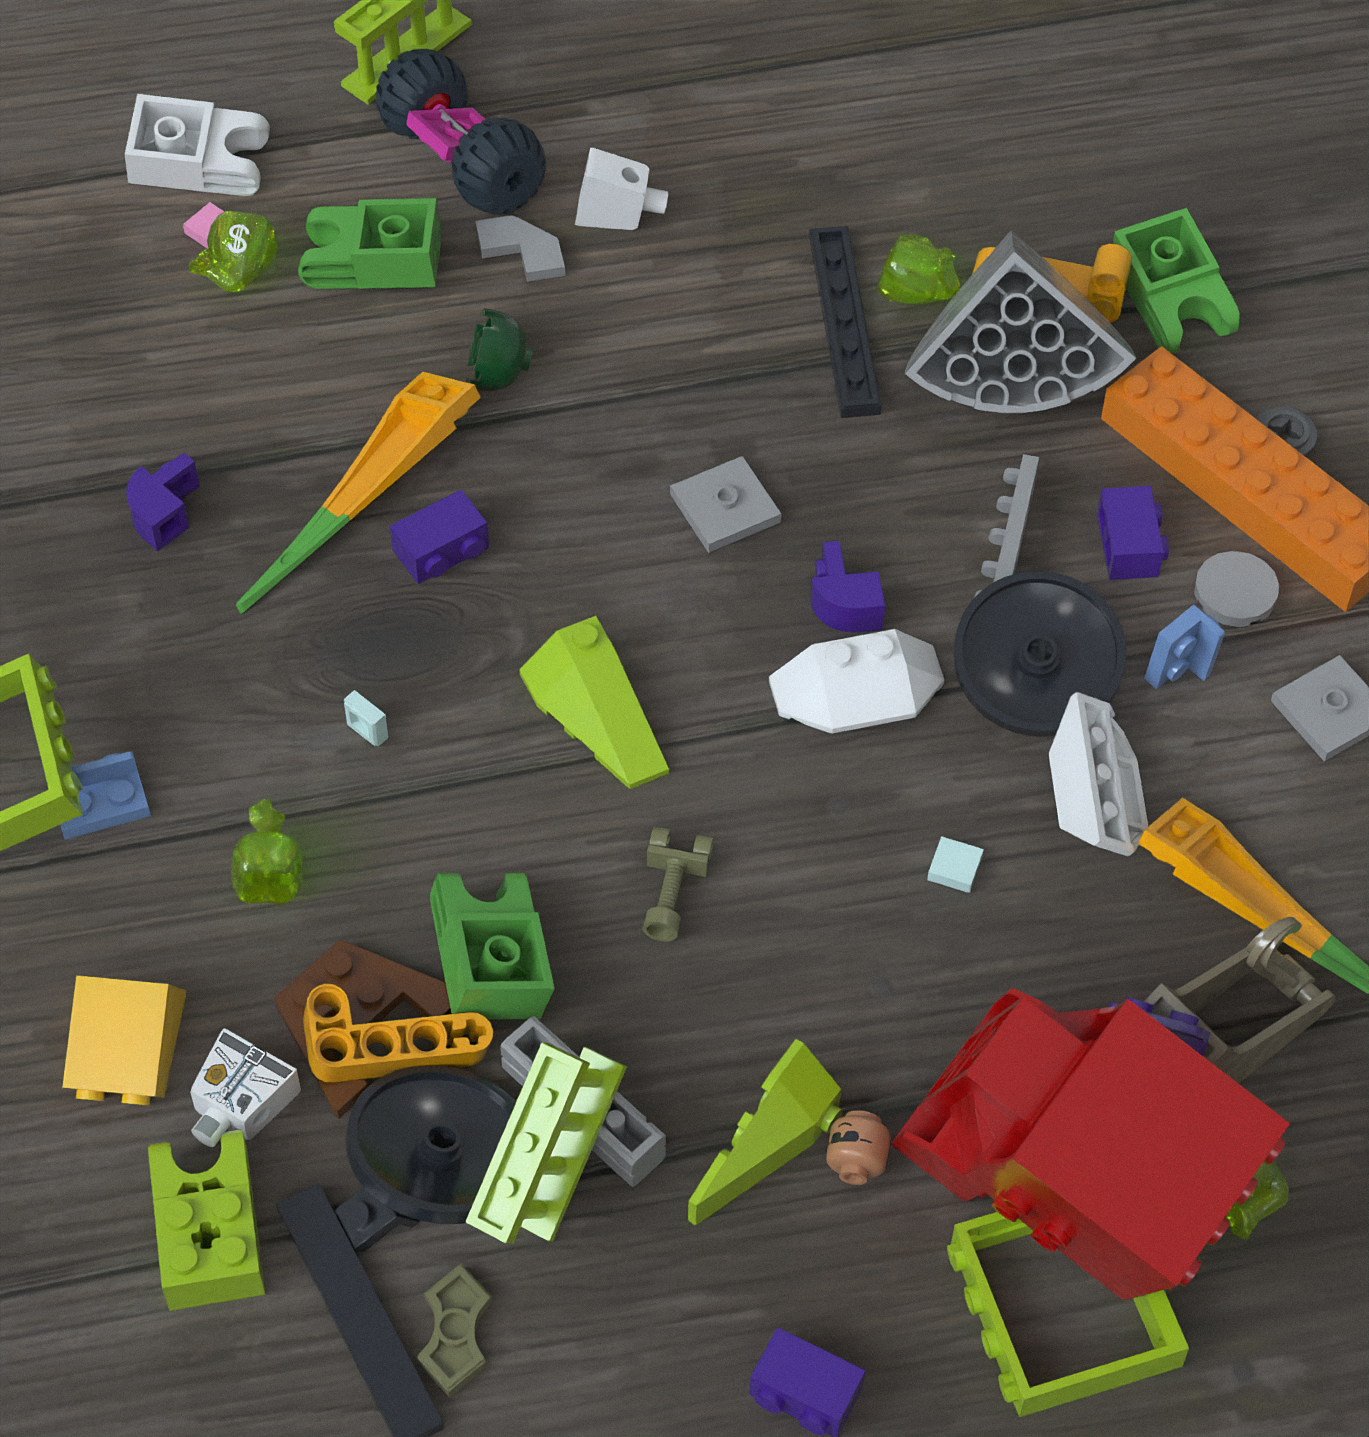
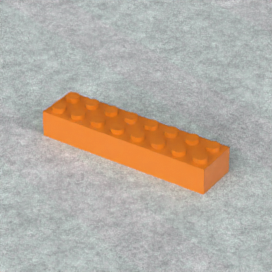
(1245, 473)

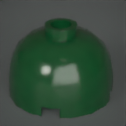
(498, 351)

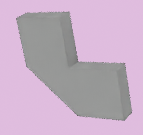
(512, 235)

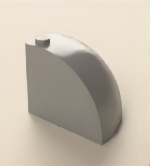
(1018, 338)

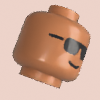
(858, 1147)

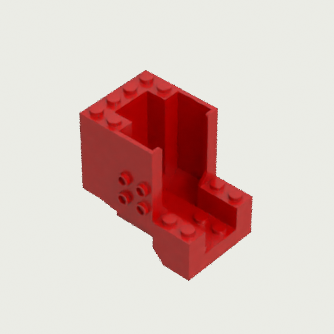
(1095, 1138)

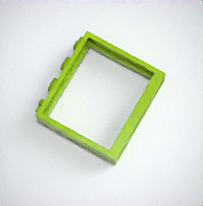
(62, 799)
(1154, 1308)

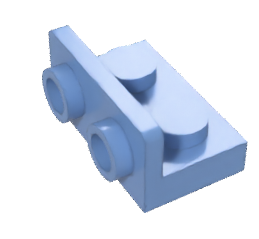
(1185, 644)
(109, 795)

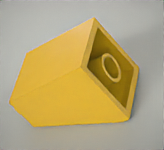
(122, 1038)

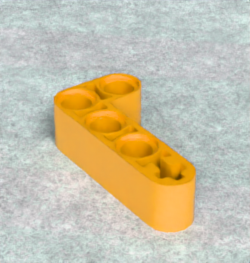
(1101, 284)
(394, 1035)

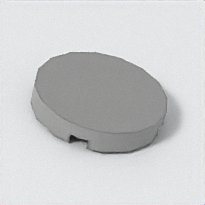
(1236, 588)

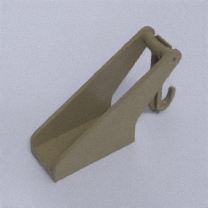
(1280, 970)

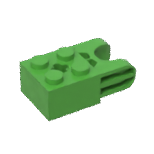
(373, 245)
(1175, 278)
(491, 950)

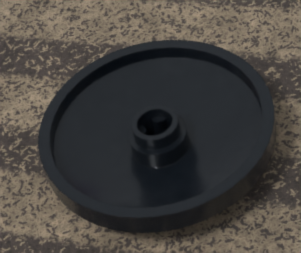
(1035, 645)
(427, 1140)

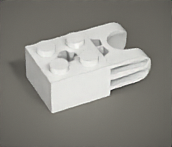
(193, 146)

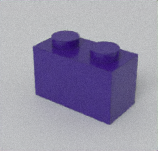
(1131, 532)
(439, 536)
(806, 1383)

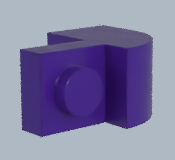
(157, 498)
(847, 600)

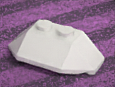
(858, 681)
(1097, 778)

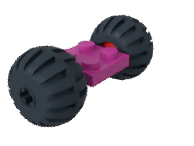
(492, 159)

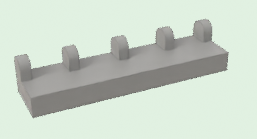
(1018, 510)

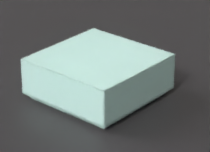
(365, 718)
(955, 864)

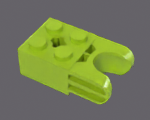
(203, 1212)

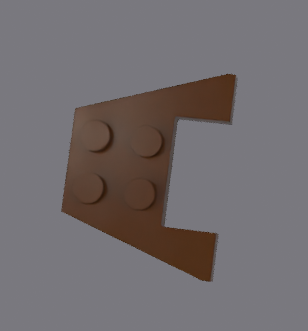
(373, 991)

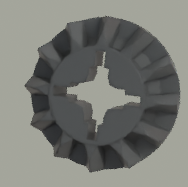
(1301, 428)

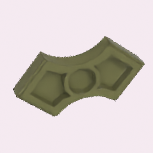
(452, 1352)

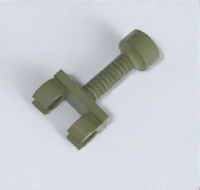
(662, 921)

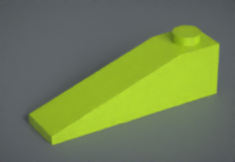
(588, 692)
(791, 1115)

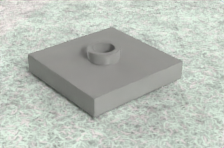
(725, 504)
(1327, 707)

